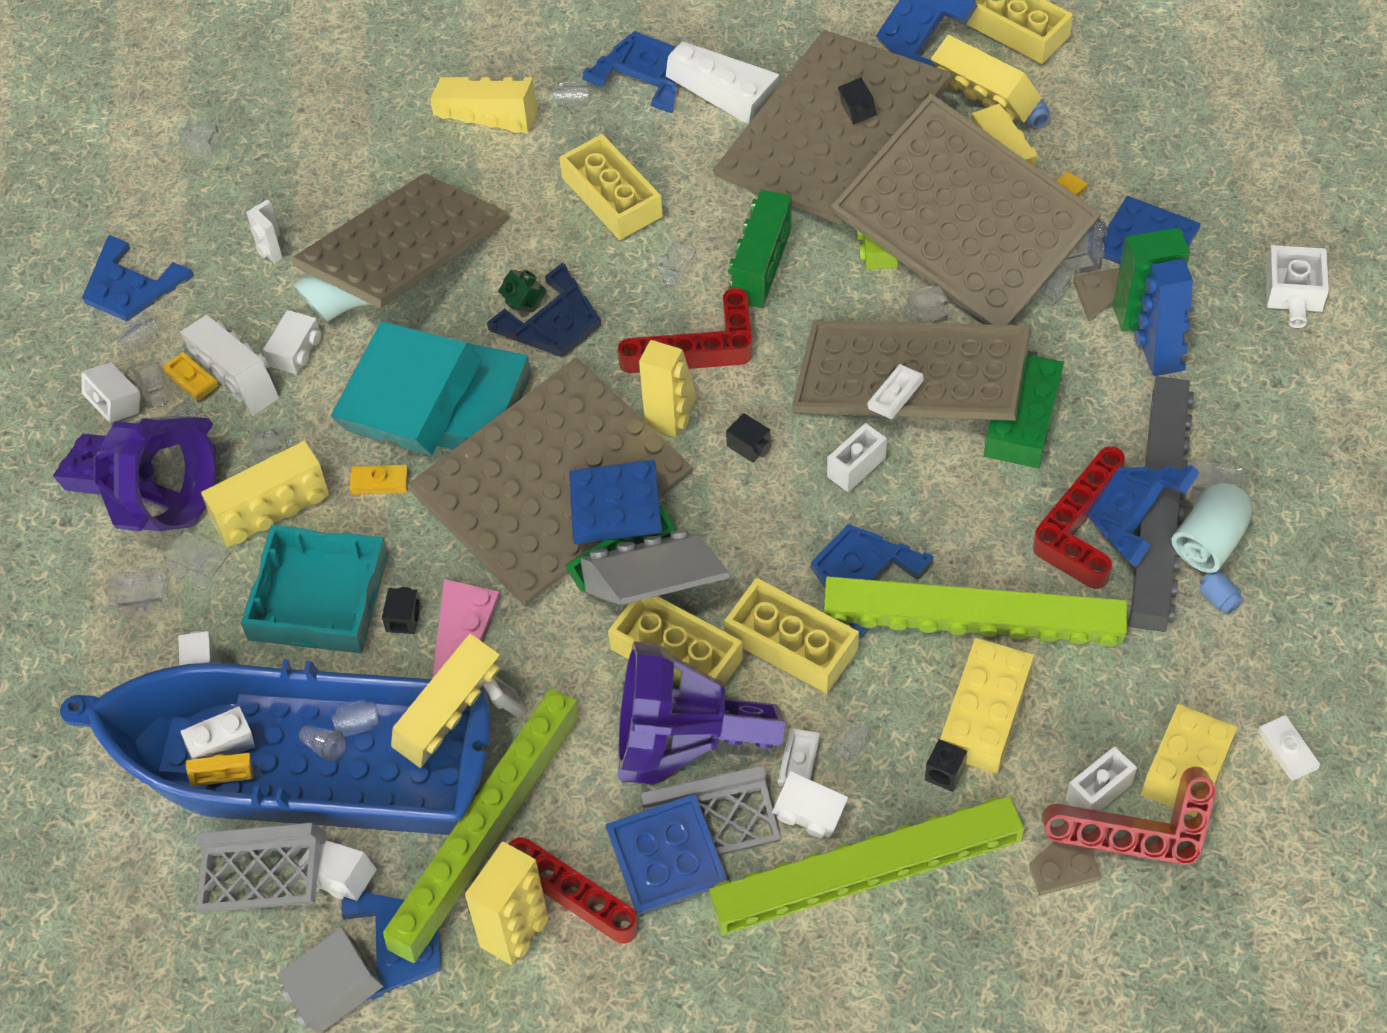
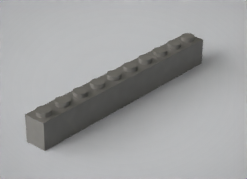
(1165, 447)

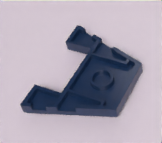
(558, 324)

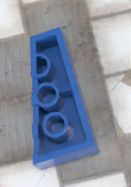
(1165, 316)

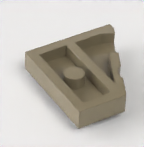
(1096, 291)
(1063, 867)

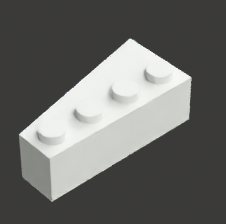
(721, 80)
(231, 363)

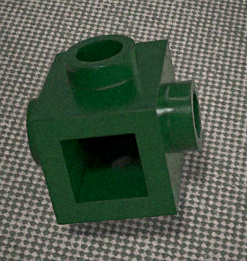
(522, 290)

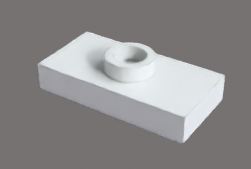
(895, 391)
(505, 697)
(1288, 747)
(799, 754)

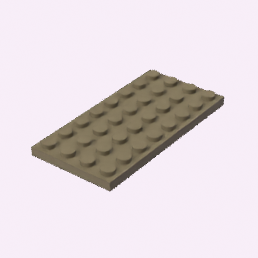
(400, 240)
(965, 368)

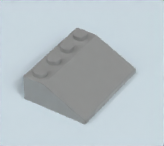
(651, 568)

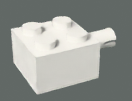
(1296, 281)

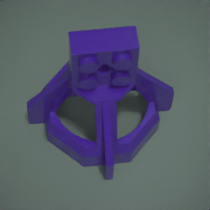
(122, 471)
(697, 717)

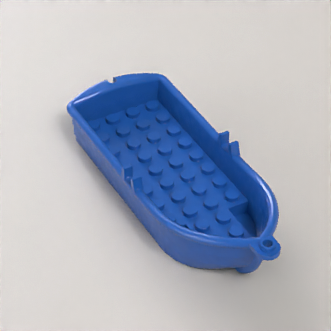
(291, 783)

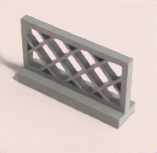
(724, 787)
(252, 841)

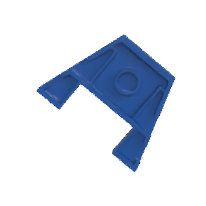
(916, 20)
(642, 59)
(124, 291)
(1128, 500)
(865, 556)
(391, 968)

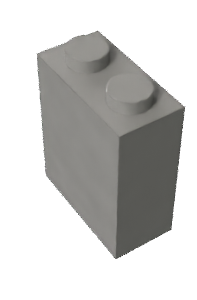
(328, 981)

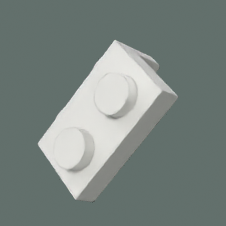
(265, 230)

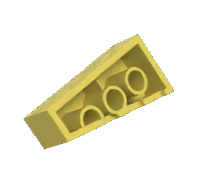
(487, 102)
(666, 388)
(444, 700)

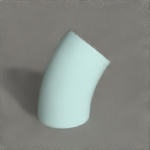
(325, 298)
(1213, 527)

